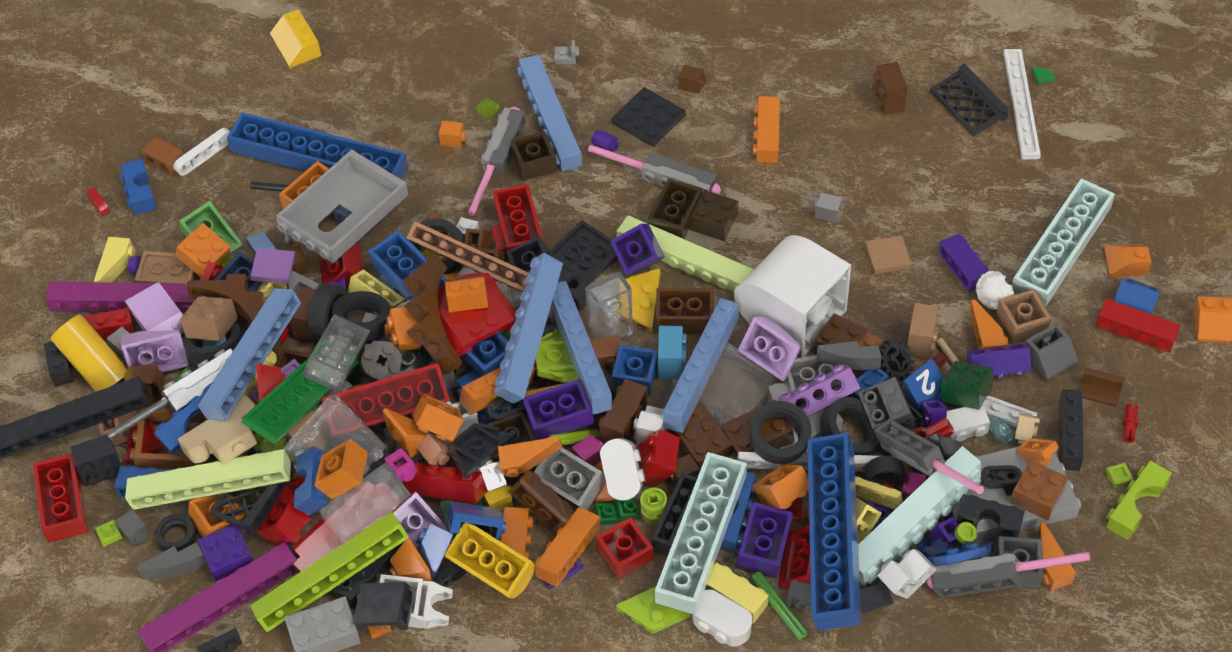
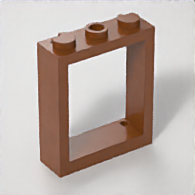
(160, 461)

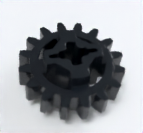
(896, 359)

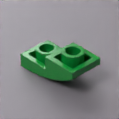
(617, 512)

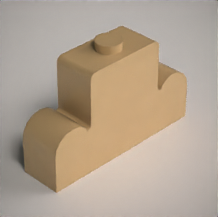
(220, 438)

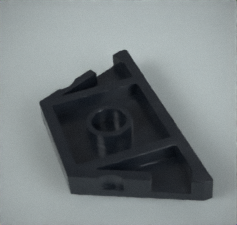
(477, 447)

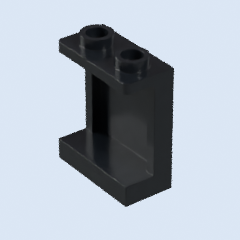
(384, 605)

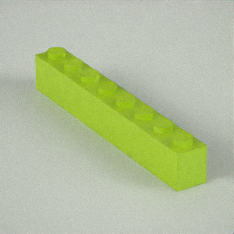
(329, 571)

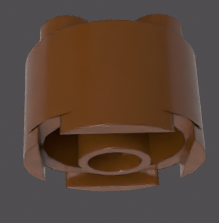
(152, 377)

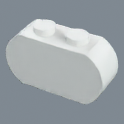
(622, 468)
(723, 619)

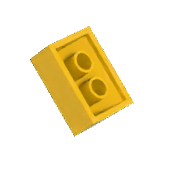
(295, 39)

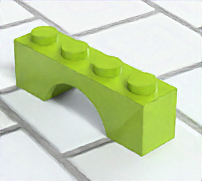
(1126, 517)

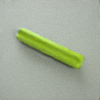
(575, 437)

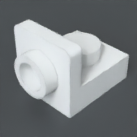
(492, 476)

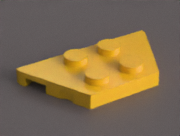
(644, 297)

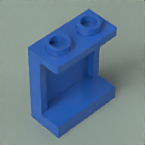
(475, 514)

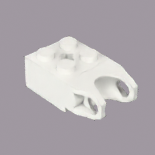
(425, 596)

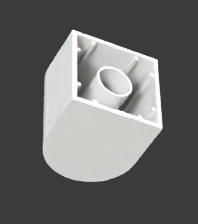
(797, 289)

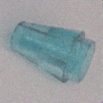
(1001, 431)

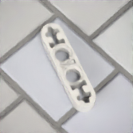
(187, 162)

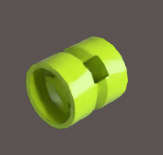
(653, 505)

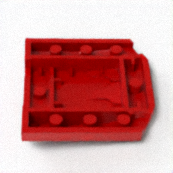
(476, 325)

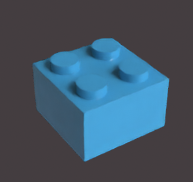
(671, 352)

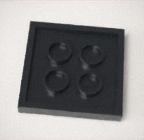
(648, 116)
(585, 251)

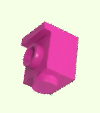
(404, 469)
(912, 483)

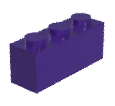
(962, 261)
(1003, 359)

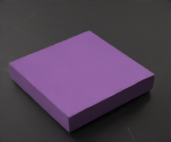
(272, 265)

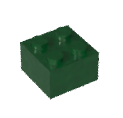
(967, 385)

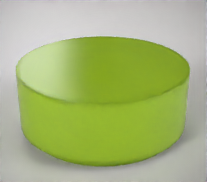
(965, 533)

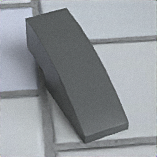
(850, 354)
(173, 563)

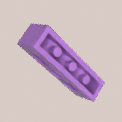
(846, 386)

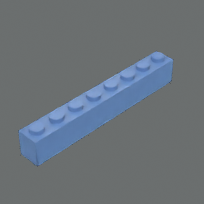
(549, 112)
(528, 328)
(251, 350)
(580, 350)
(700, 365)

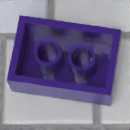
(558, 410)
(764, 539)

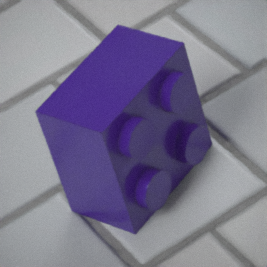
(637, 249)
(225, 551)

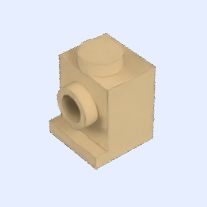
(1025, 427)

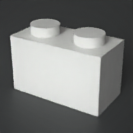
(968, 422)

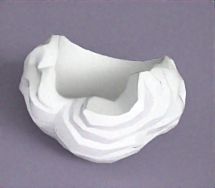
(992, 288)

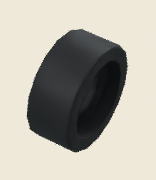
(876, 467)
(174, 521)

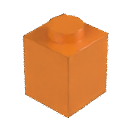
(452, 134)

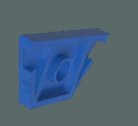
(966, 552)

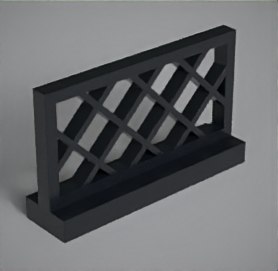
(983, 93)
(259, 510)

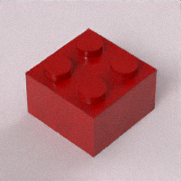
(658, 457)
(624, 548)

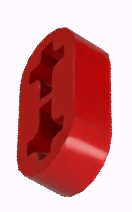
(98, 202)
(498, 238)

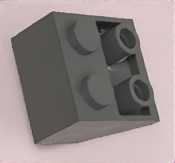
(1051, 351)
(885, 402)

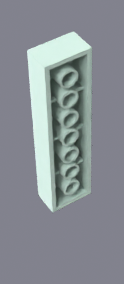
(1063, 241)
(915, 516)
(700, 533)

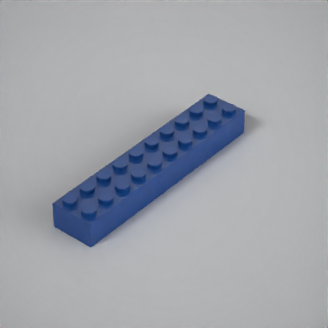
(303, 147)
(396, 260)
(833, 533)

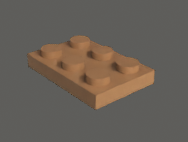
(163, 268)

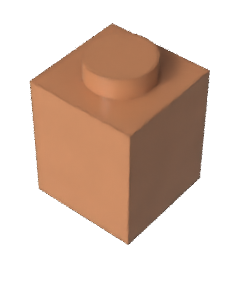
(434, 450)

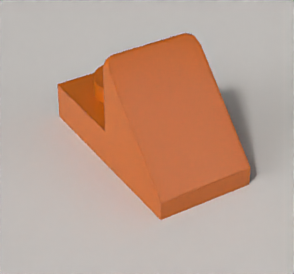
(1038, 450)

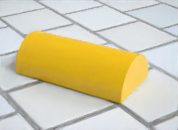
(89, 353)
(490, 560)

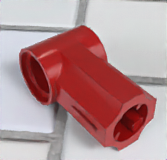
(941, 427)

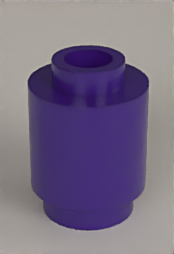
(605, 140)

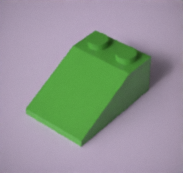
(210, 217)

